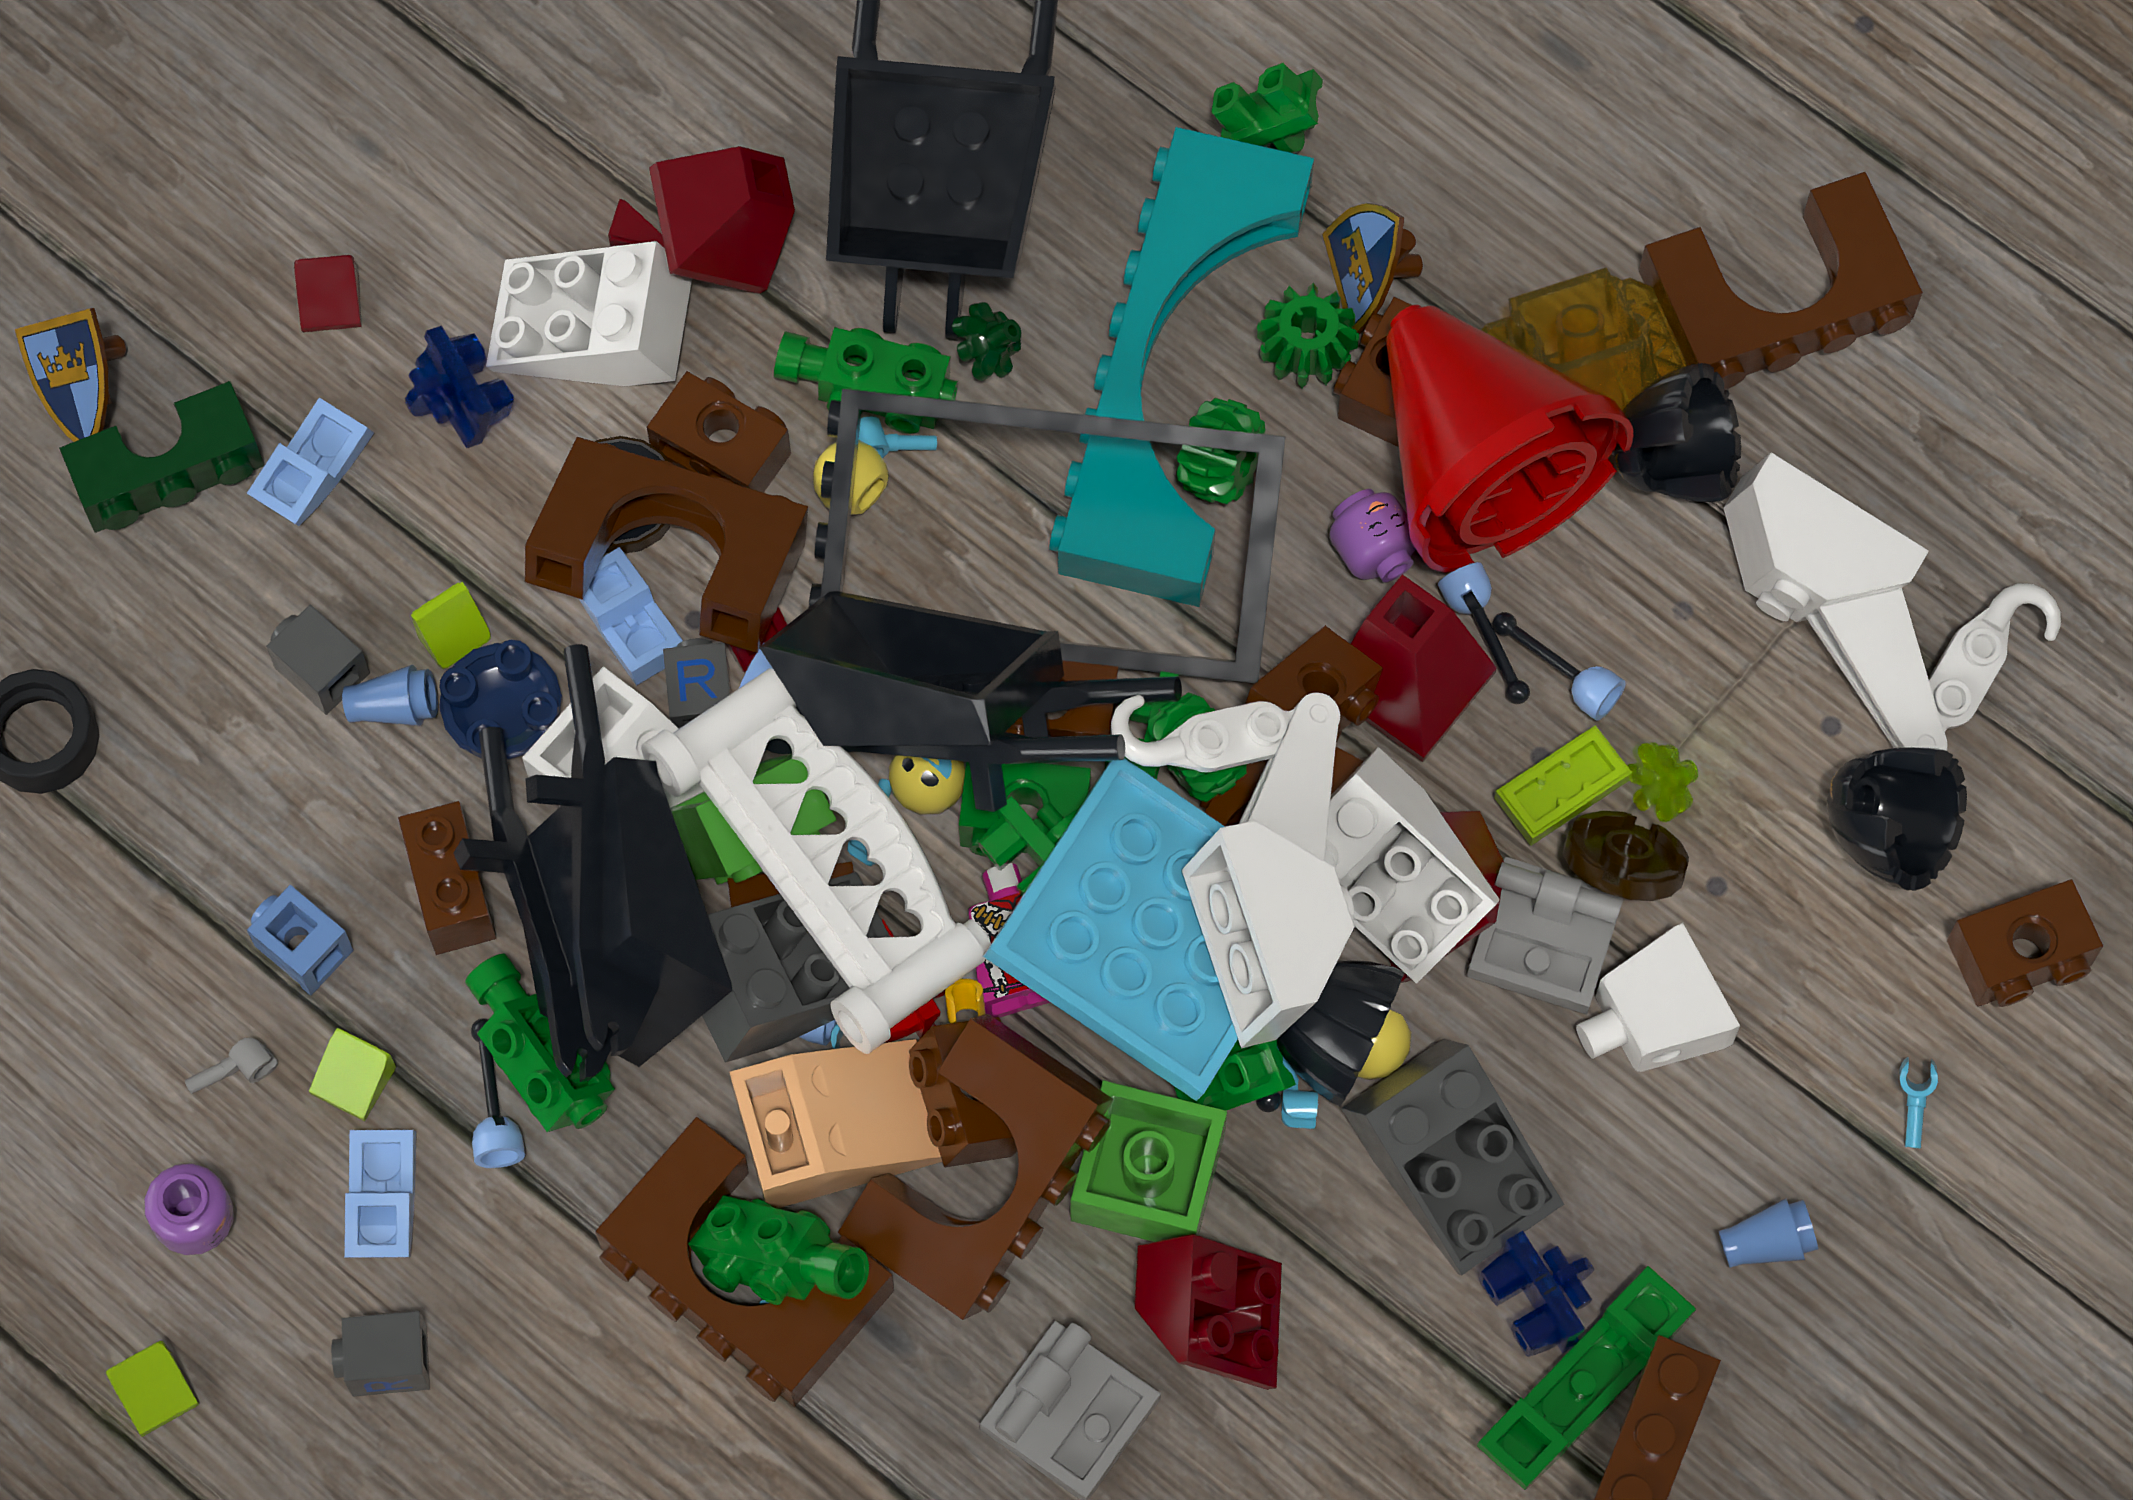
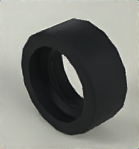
(79, 751)

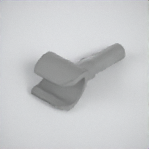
(247, 1056)

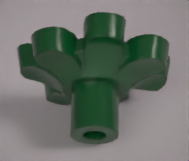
(989, 339)

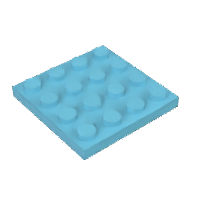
(1117, 933)

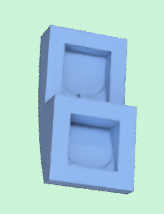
(312, 464)
(629, 617)
(380, 1193)

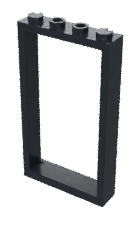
(839, 478)

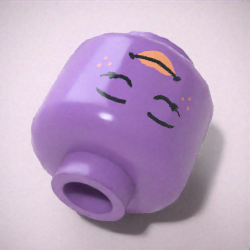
(1372, 535)
(188, 1209)

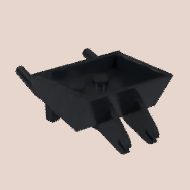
(936, 162)
(940, 688)
(601, 896)

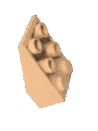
(832, 1120)

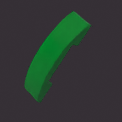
(1586, 1379)

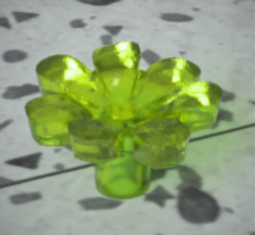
(1663, 780)

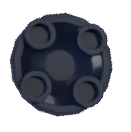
(500, 688)

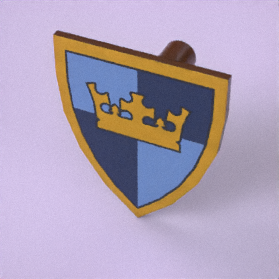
(1365, 255)
(70, 369)

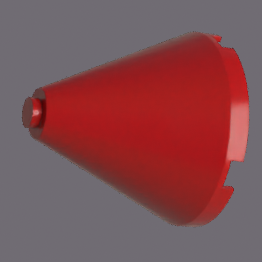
(1491, 439)

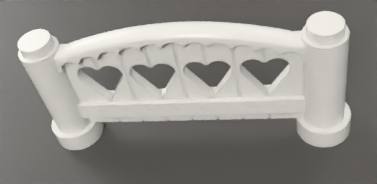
(884, 974)

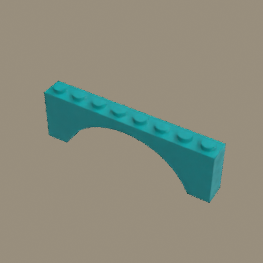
(1124, 513)

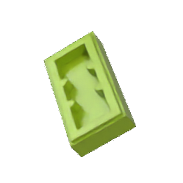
(1563, 785)

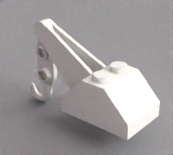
(1845, 573)
(1263, 885)

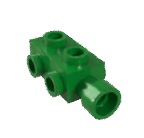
(880, 370)
(523, 1050)
(775, 1252)

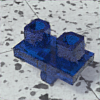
(450, 392)
(1553, 1319)

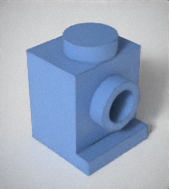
(292, 915)

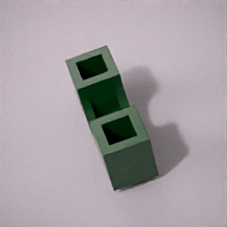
(211, 451)

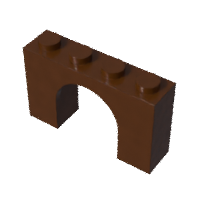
(1867, 294)
(614, 491)
(1051, 1121)
(649, 1239)
(1658, 1423)

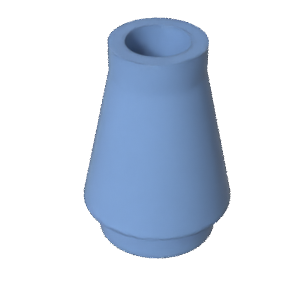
(395, 698)
(1771, 1235)

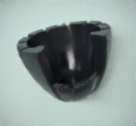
(1683, 437)
(1899, 813)
(1337, 1032)

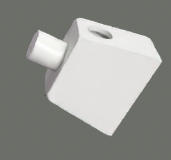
(1660, 1006)

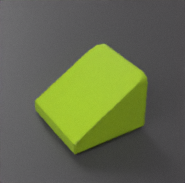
(450, 625)
(352, 1074)
(151, 1388)

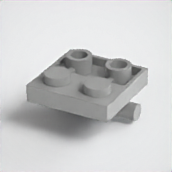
(1546, 936)
(1070, 1410)

